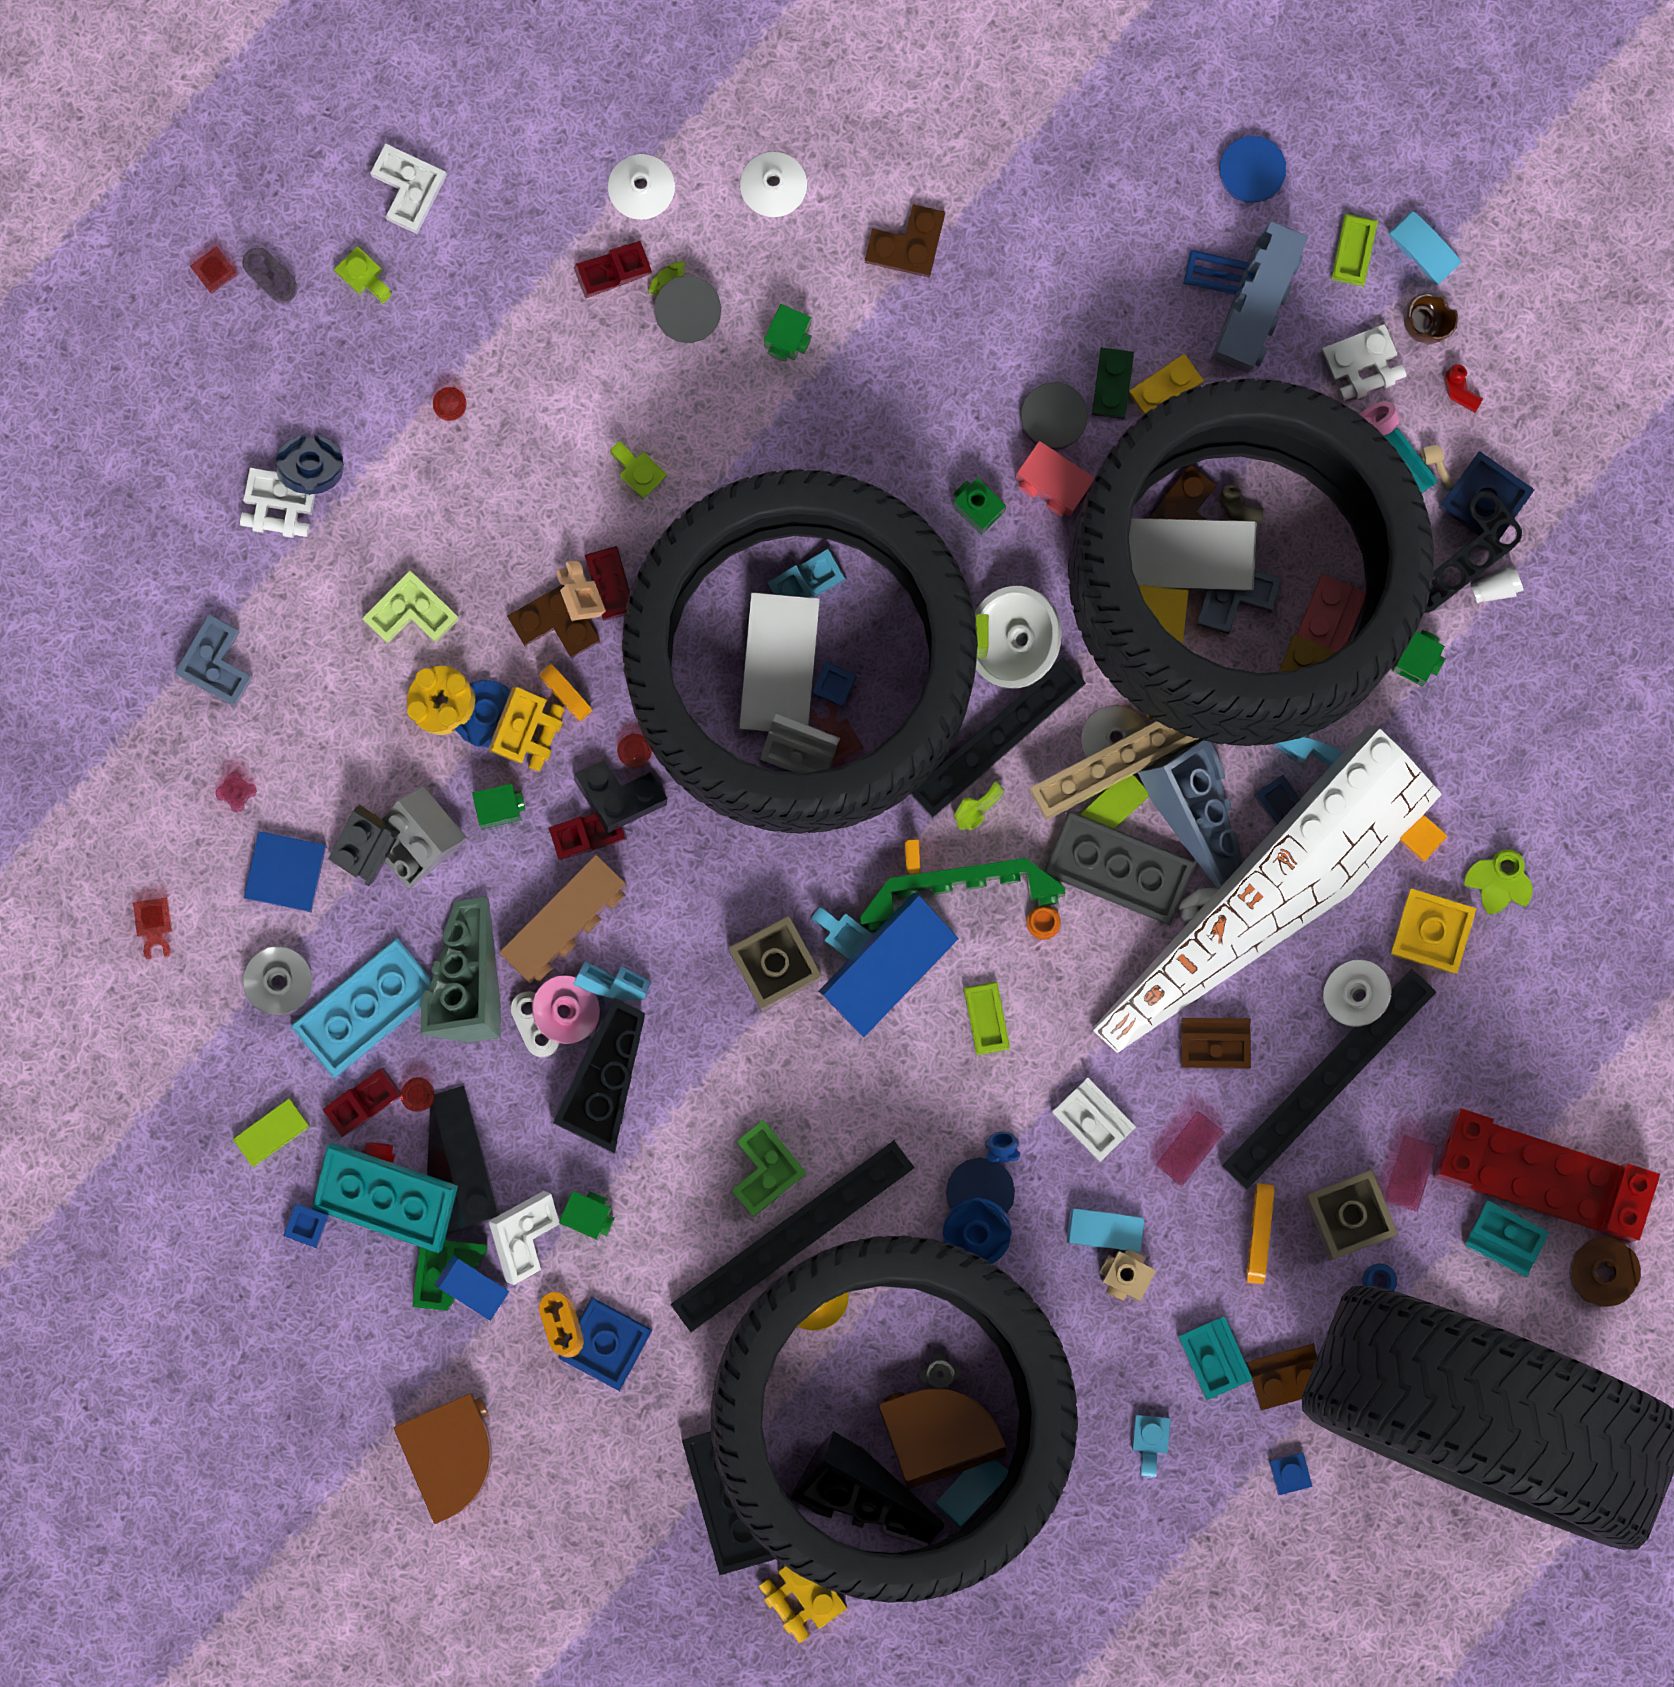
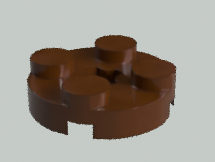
(1620, 1284)

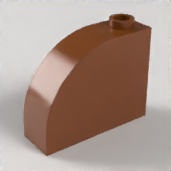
(939, 1434)
(448, 1454)

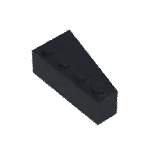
(603, 1079)

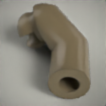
(1236, 508)

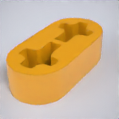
(565, 692)
(554, 1327)

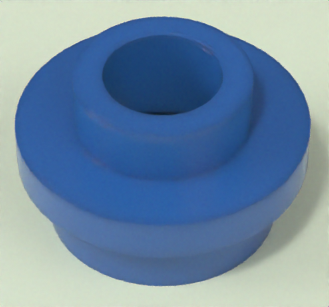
(1383, 1269)

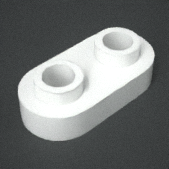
(528, 1027)

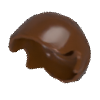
(1437, 311)

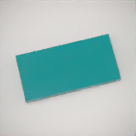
(384, 1197)

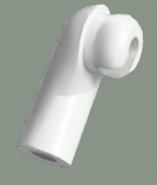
(1197, 899)

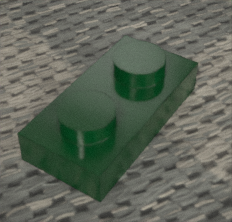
(1112, 383)

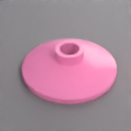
(581, 1006)

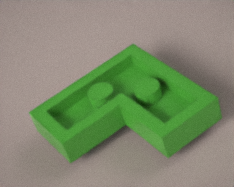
(775, 1171)

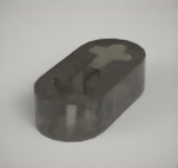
(275, 269)

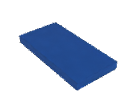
(888, 964)

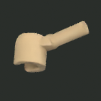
(1434, 455)

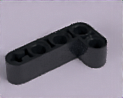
(1486, 539)

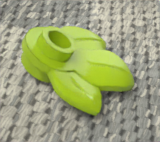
(971, 811)
(1496, 885)

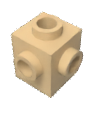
(1140, 1275)

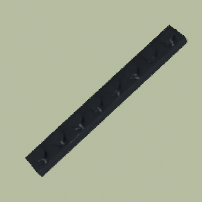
(1326, 1082)
(792, 1236)

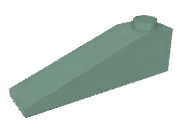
(464, 987)

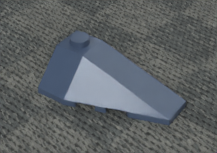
(1193, 803)

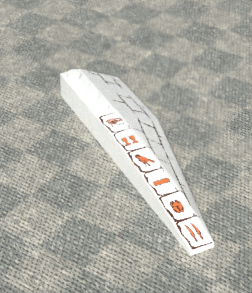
(1285, 883)

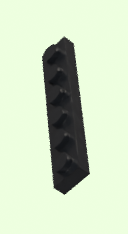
(998, 738)

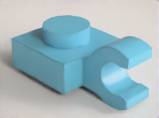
(845, 935)
(1150, 1437)

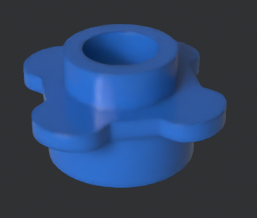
(1002, 1147)

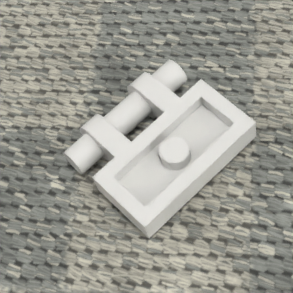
(1360, 353)
(267, 491)

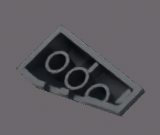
(459, 1160)
(854, 1483)

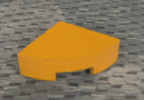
(912, 856)

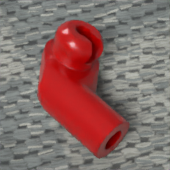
(1457, 388)

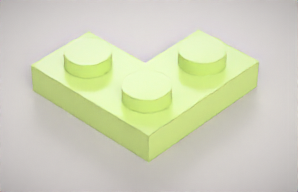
(406, 602)

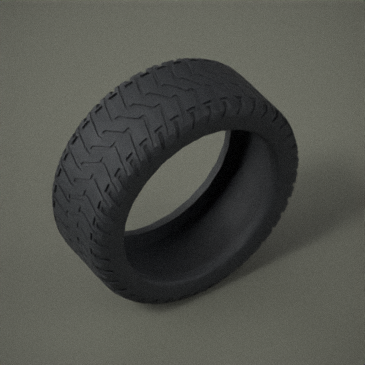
(1338, 456)
(815, 507)
(1041, 1388)
(1494, 1415)

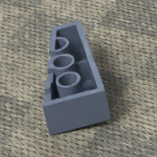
(1255, 306)

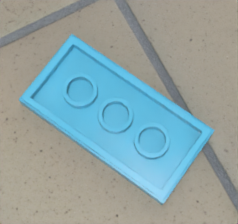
(363, 1008)

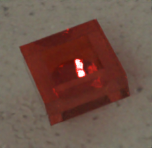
(213, 270)

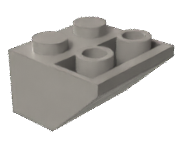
(424, 838)

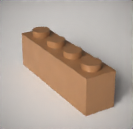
(563, 920)

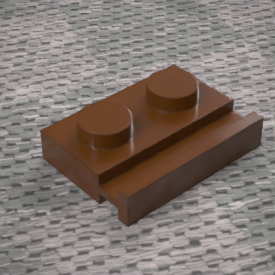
(1215, 1043)
(1282, 1376)

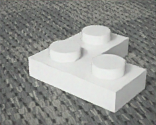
(416, 183)
(515, 1233)

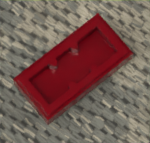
(610, 579)

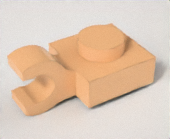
(579, 596)

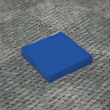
(285, 871)
(609, 1344)

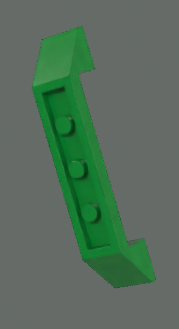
(1040, 886)

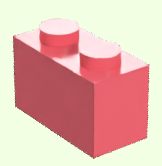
(1054, 480)

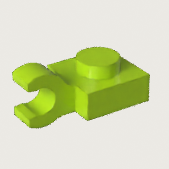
(361, 273)
(640, 473)

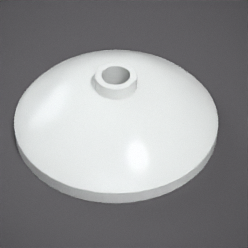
(1012, 615)

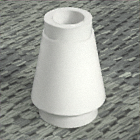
(1498, 585)

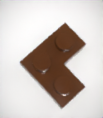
(911, 252)
(1185, 497)
(551, 614)

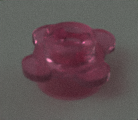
(234, 782)

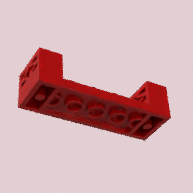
(1546, 1176)

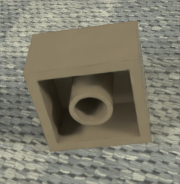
(775, 964)
(1350, 1215)

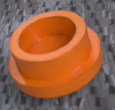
(1043, 922)

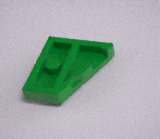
(432, 1265)

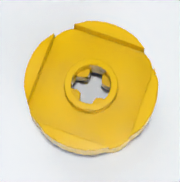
(430, 684)

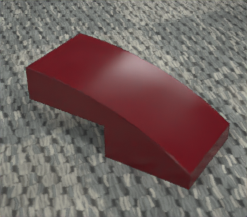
(612, 270)
(583, 836)
(362, 1102)

